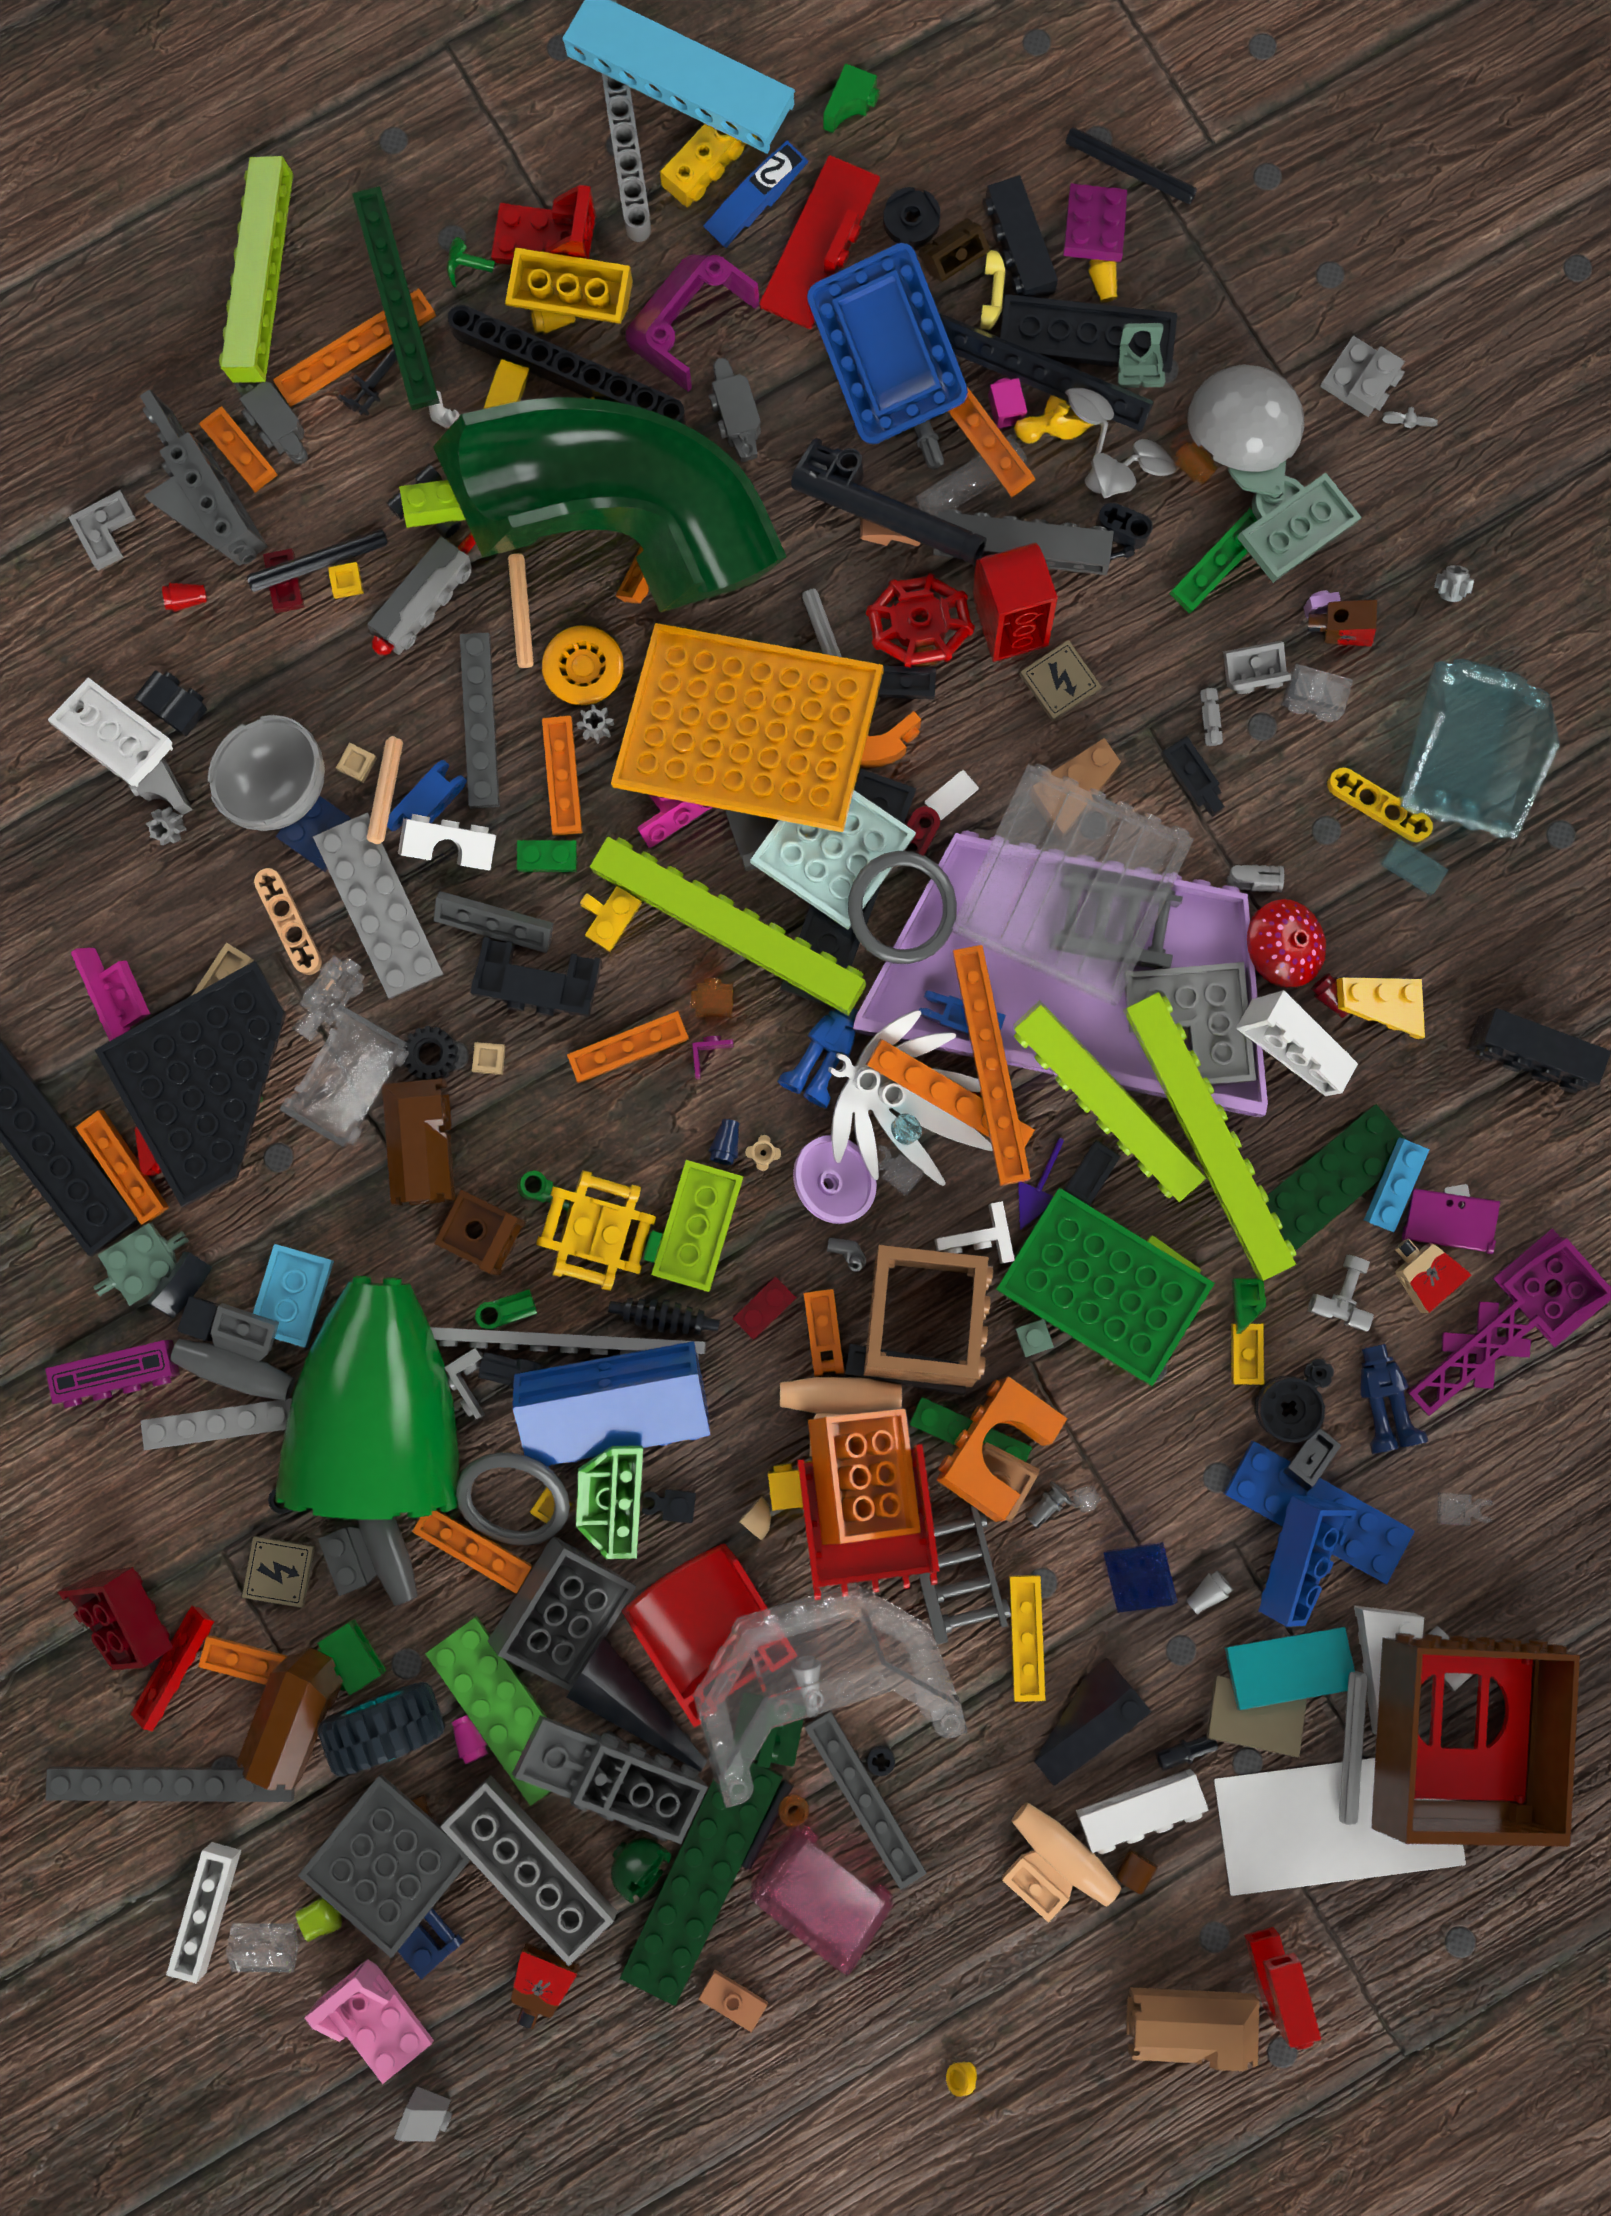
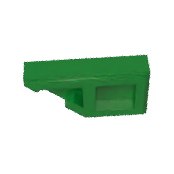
(1248, 1301)

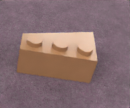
(1091, 767)

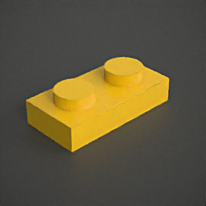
(1247, 1355)

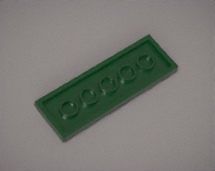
(1334, 1176)

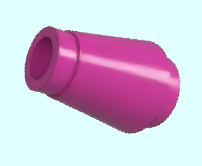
(469, 1741)

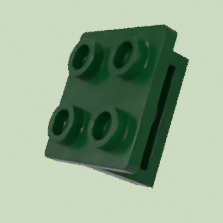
(780, 1745)

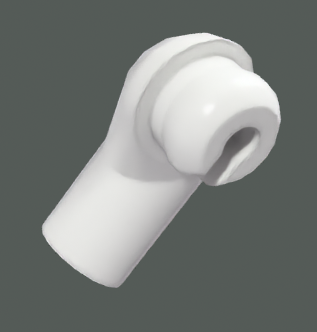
(441, 415)

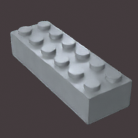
(529, 1870)

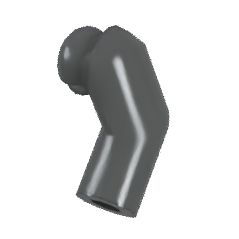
(851, 1252)

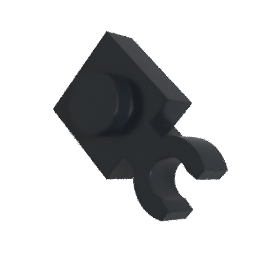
(676, 1505)

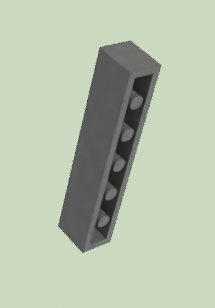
(1062, 545)

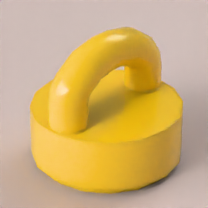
(961, 2078)

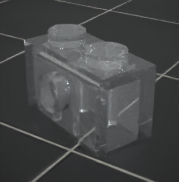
(262, 1947)

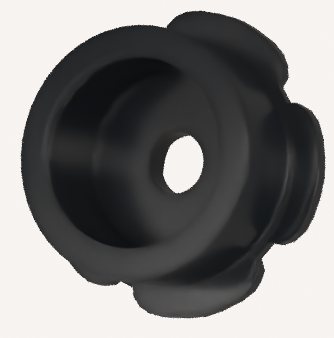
(1319, 1365)

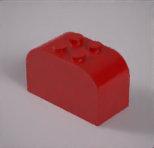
(1015, 601)

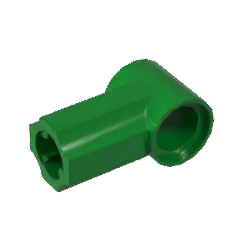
(509, 1309)

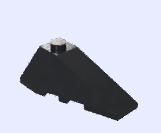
(1092, 1721)

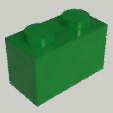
(352, 1656)

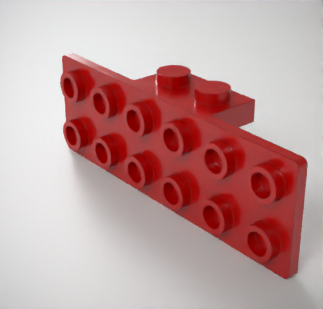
(820, 238)

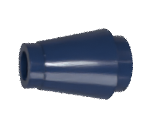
(725, 1144)

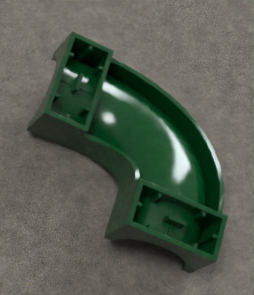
(612, 468)

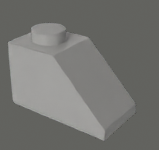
(424, 2117)

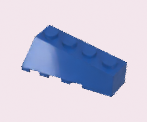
(1303, 1558)

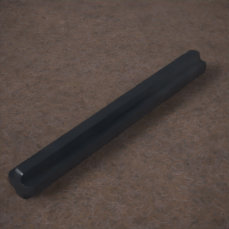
(1131, 165)
(316, 560)

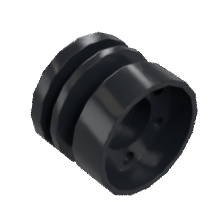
(1307, 1406)

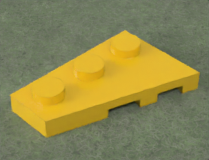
(1386, 1001)

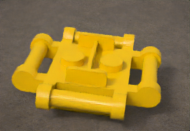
(595, 1230)

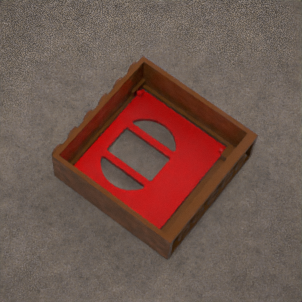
(1521, 1772)

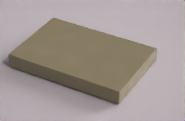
(1266, 1728)

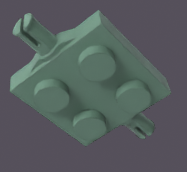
(139, 1263)

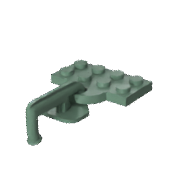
(1296, 522)

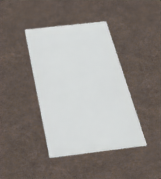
(1287, 1832)

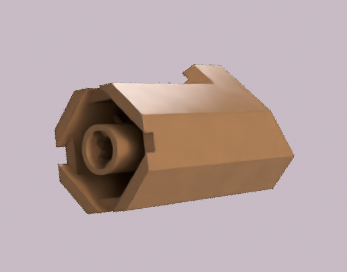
(1194, 2027)

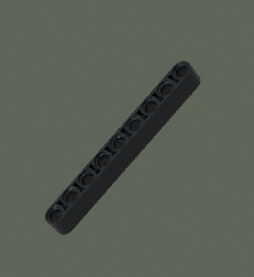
(556, 360)

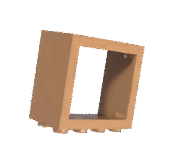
(961, 1374)

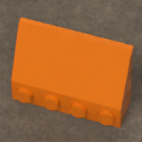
(864, 1476)

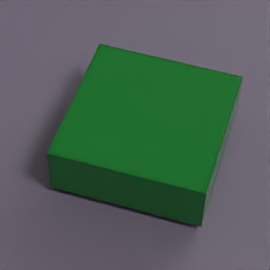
(653, 1246)

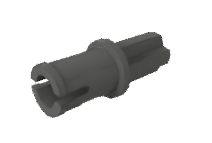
(928, 443)

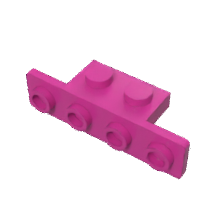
(672, 817)
(111, 991)

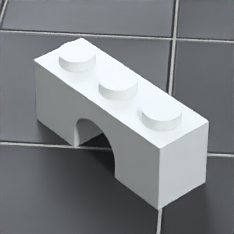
(473, 845)

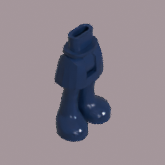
(1384, 1379)

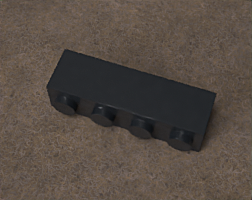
(1020, 238)

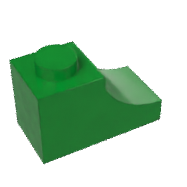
(851, 96)

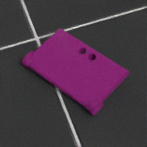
(1440, 1221)

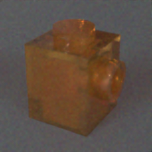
(713, 999)

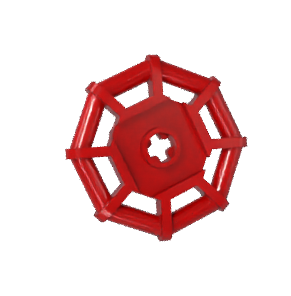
(920, 634)

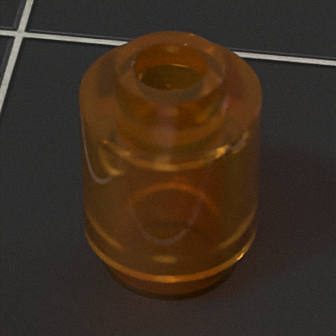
(1196, 462)

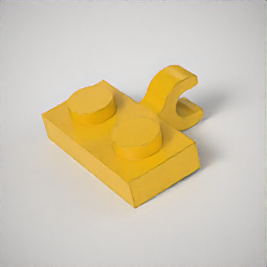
(611, 917)

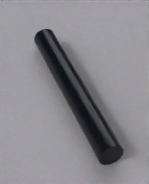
(766, 1824)

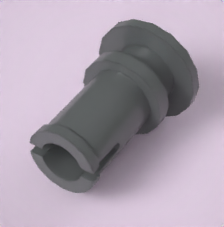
(1048, 1505)

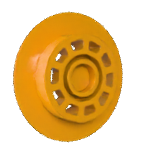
(582, 665)

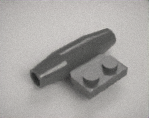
(236, 1355)
(370, 1551)

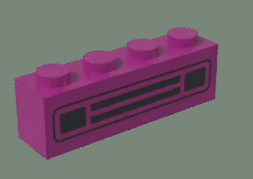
(112, 1372)

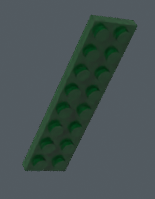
(697, 1888)

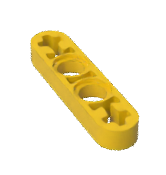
(1377, 809)

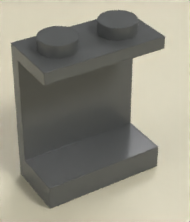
(749, 834)

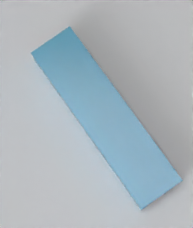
(679, 69)

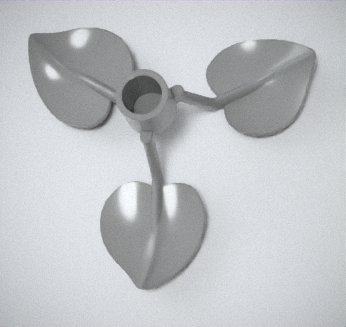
(1107, 473)

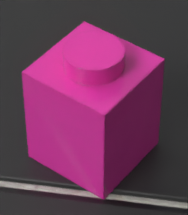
(1007, 402)

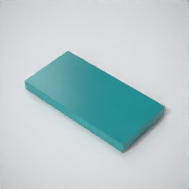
(1290, 1668)

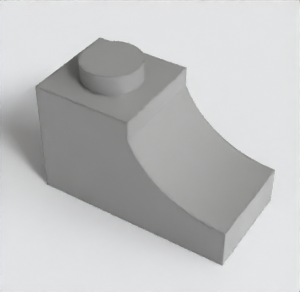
(163, 785)

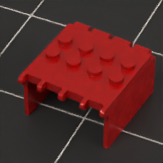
(875, 1557)

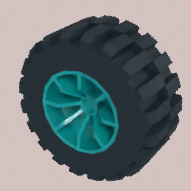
(381, 1729)

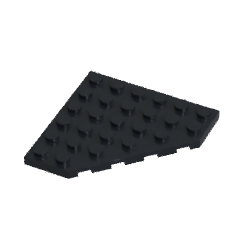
(199, 1078)

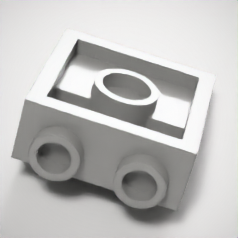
(1363, 376)

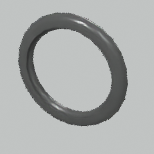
(855, 906)
(519, 1462)

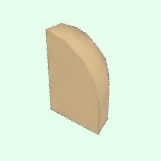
(758, 1518)

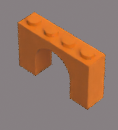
(966, 1470)

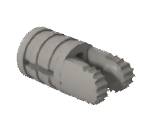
(1257, 878)

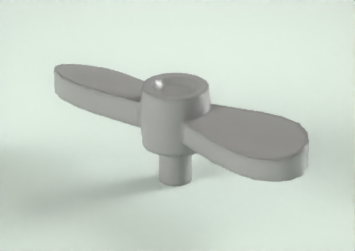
(1409, 419)

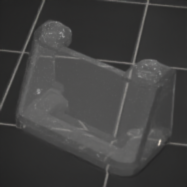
(346, 1078)

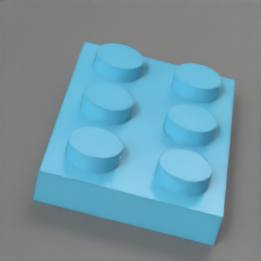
(293, 1292)

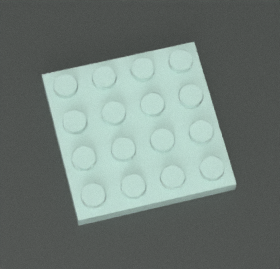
(825, 862)

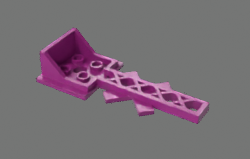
(1578, 1297)

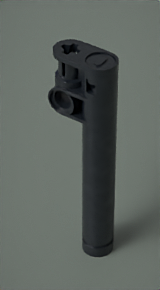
(825, 476)

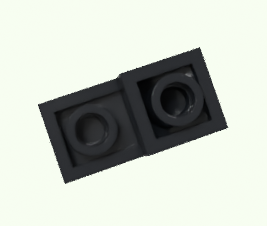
(183, 1282)

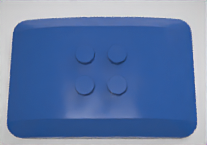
(887, 343)

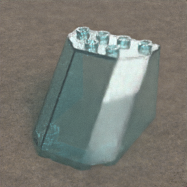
(1480, 748)

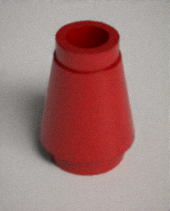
(182, 596)

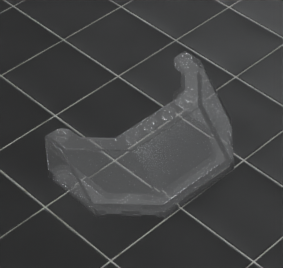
(812, 1661)

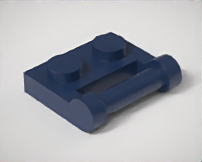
(423, 1952)

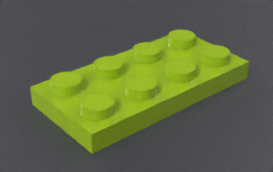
(697, 1225)

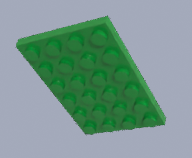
(1105, 1286)

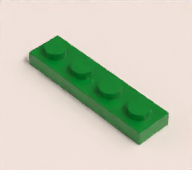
(1213, 566)
(948, 1425)

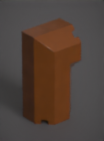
(418, 1142)
(288, 1719)

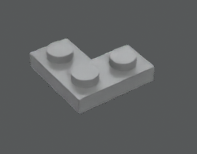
(95, 528)

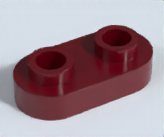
(923, 835)

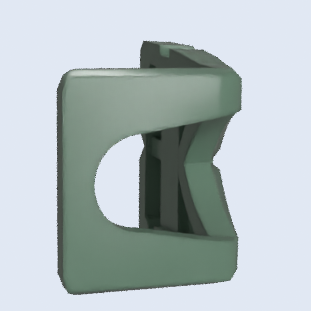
(1144, 370)

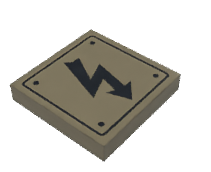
(1060, 680)
(278, 1571)

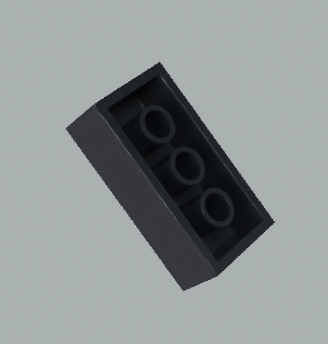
(1538, 1050)

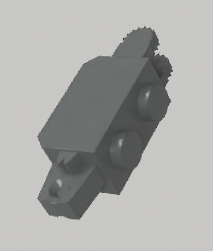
(736, 409)
(274, 418)

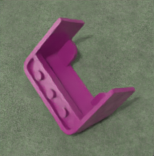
(651, 330)

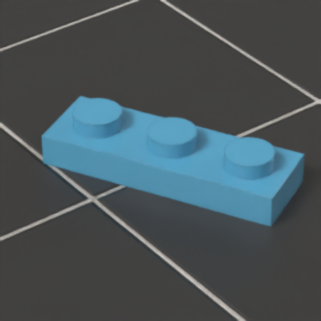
(1396, 1184)

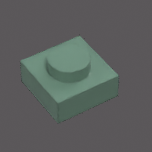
(1034, 1337)

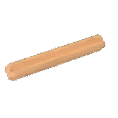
(520, 610)
(384, 790)

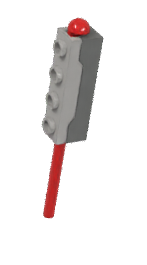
(420, 596)

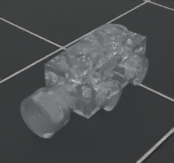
(328, 993)

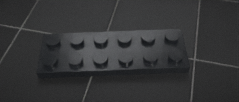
(1082, 330)

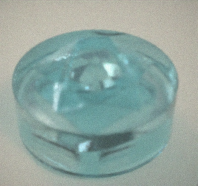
(906, 1129)

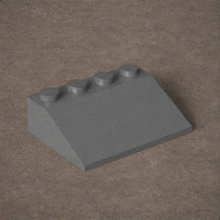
(561, 1614)

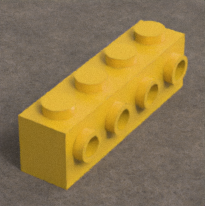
(700, 163)

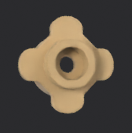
(771, 1152)

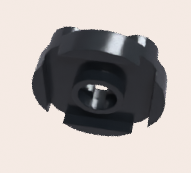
(915, 202)

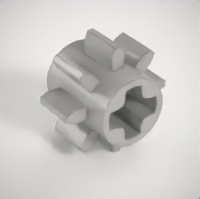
(1454, 583)
(587, 723)
(166, 826)

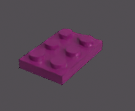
(1095, 222)

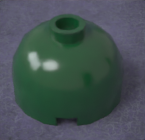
(637, 1867)

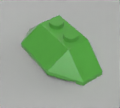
(611, 1501)

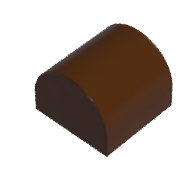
(1136, 1872)

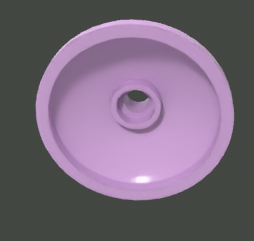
(849, 1182)

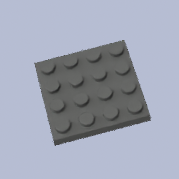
(385, 1866)

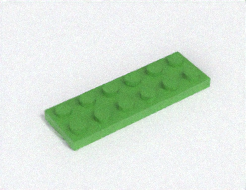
(490, 1696)

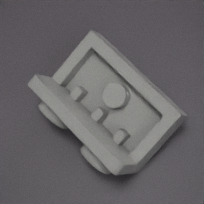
(1256, 667)

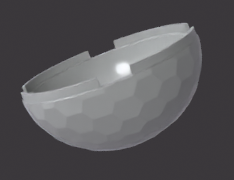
(1247, 418)
(266, 773)

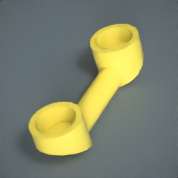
(994, 266)

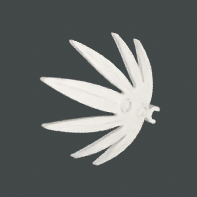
(875, 1092)

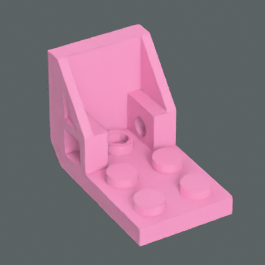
(373, 2019)

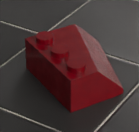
(119, 1617)

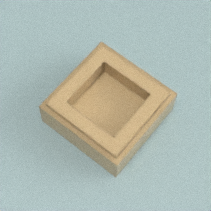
(356, 762)
(488, 1058)

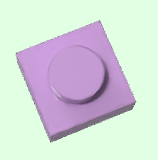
(1319, 601)

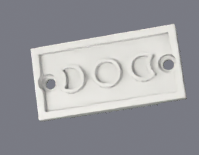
(111, 732)

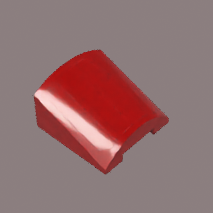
(689, 1618)

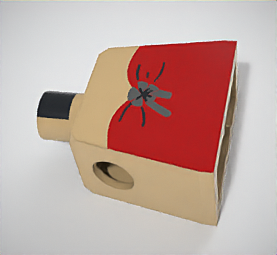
(1428, 1274)

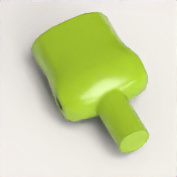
(318, 1919)

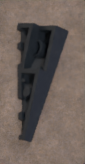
(620, 1697)

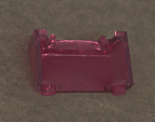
(820, 1900)

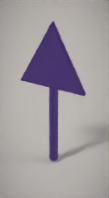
(1033, 1200)

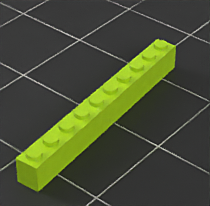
(729, 926)
(1209, 1136)

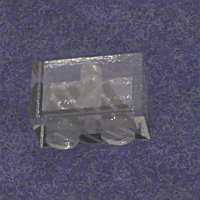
(1316, 693)

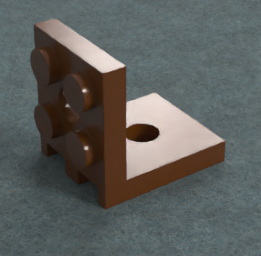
(498, 1234)

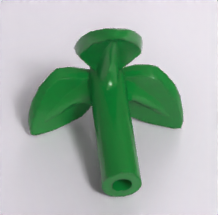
(457, 258)

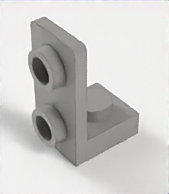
(468, 1364)

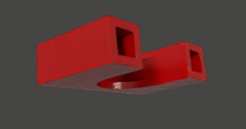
(1283, 1988)

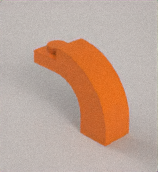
(889, 746)

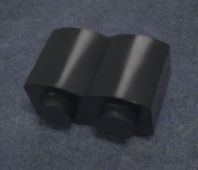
(170, 702)

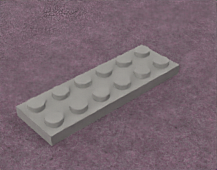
(378, 907)

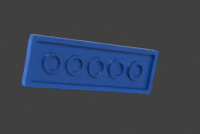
(1372, 1539)

